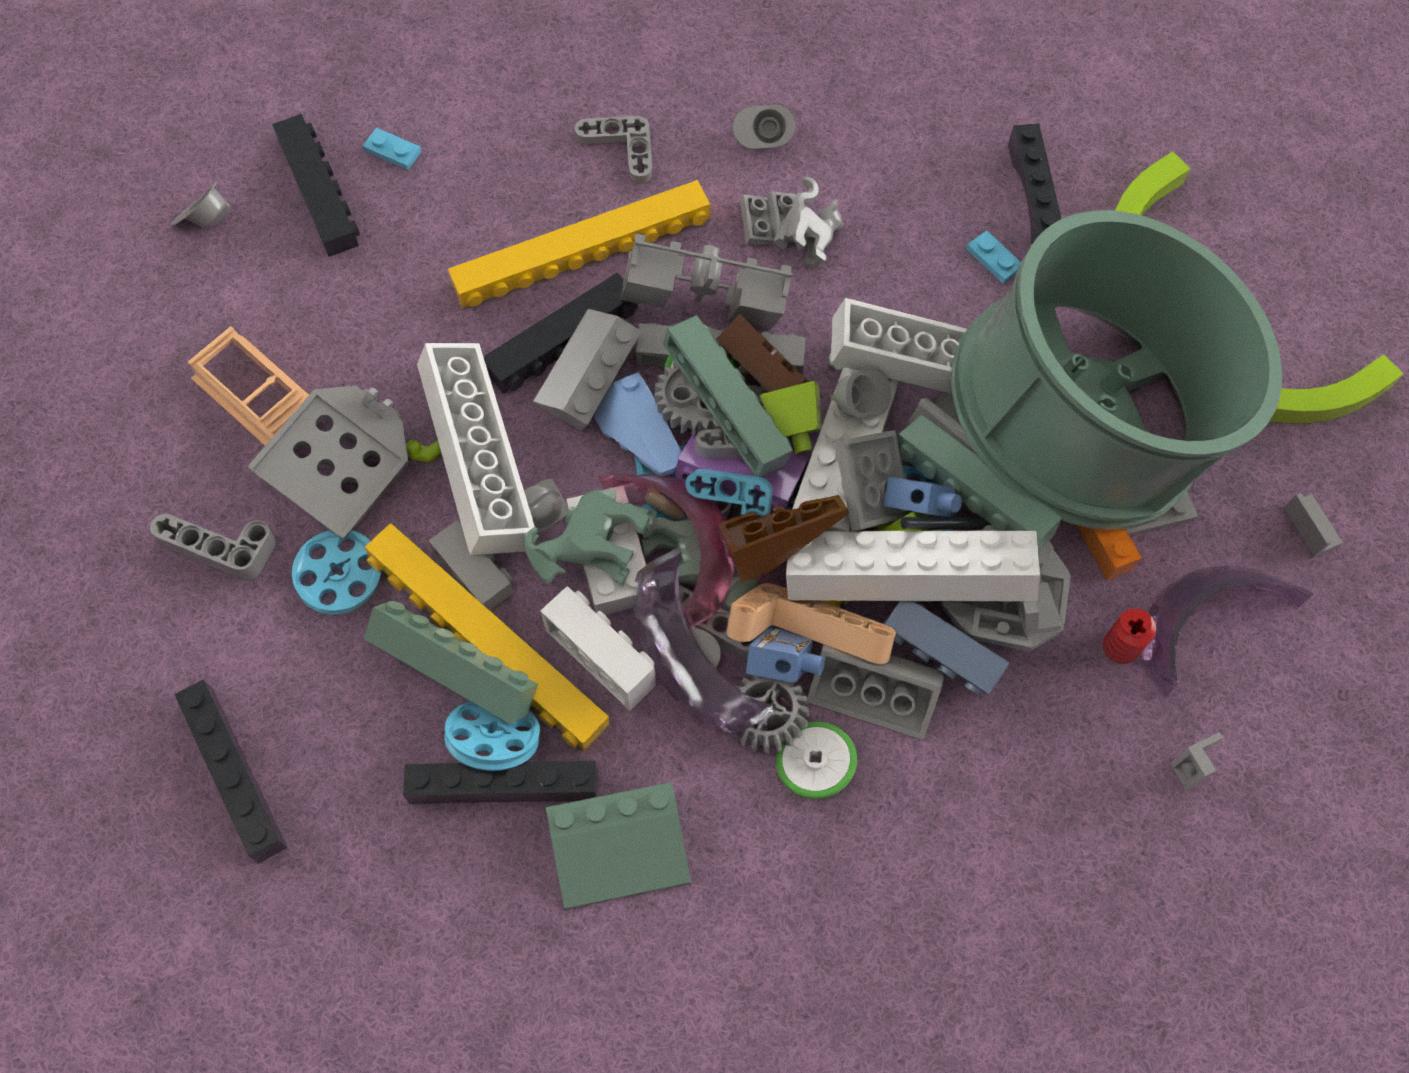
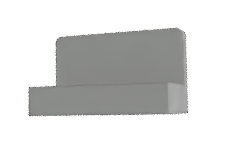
(1312, 524)
(1039, 615)
(1193, 764)

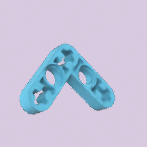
(743, 494)

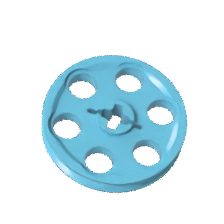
(326, 581)
(490, 735)

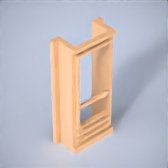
(261, 427)

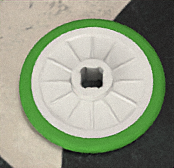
(822, 778)

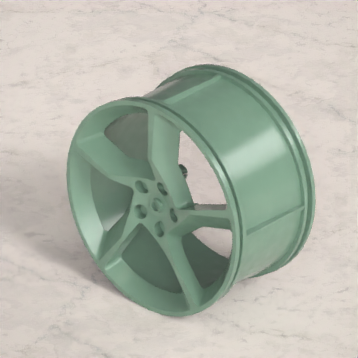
(1064, 421)

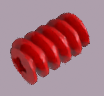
(1129, 636)

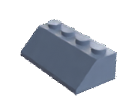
(947, 646)

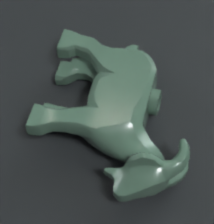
(683, 536)
(588, 537)

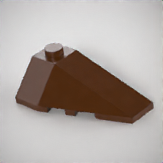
(768, 540)

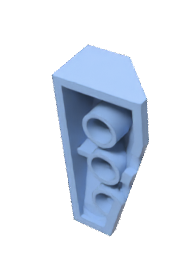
(632, 420)

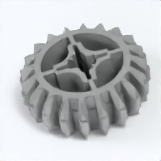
(790, 721)

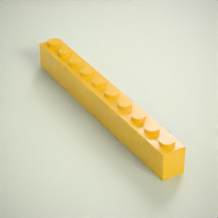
(579, 244)
(472, 622)

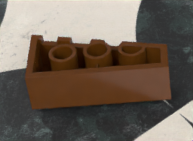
(758, 357)

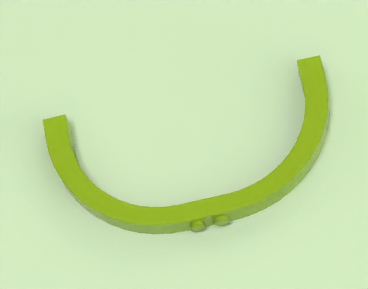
(1294, 404)

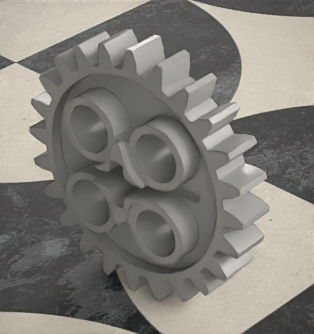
(681, 403)

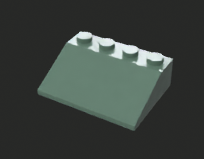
(618, 845)

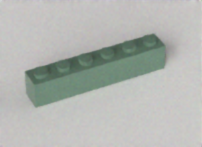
(727, 397)
(957, 467)
(451, 661)

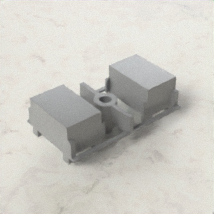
(757, 290)

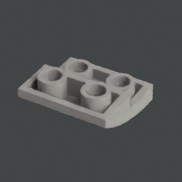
(764, 216)

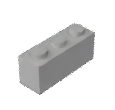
(473, 572)

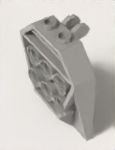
(353, 416)

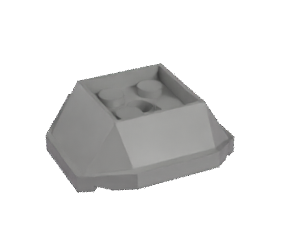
(999, 620)

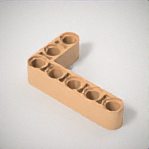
(811, 619)

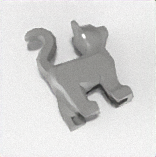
(808, 228)

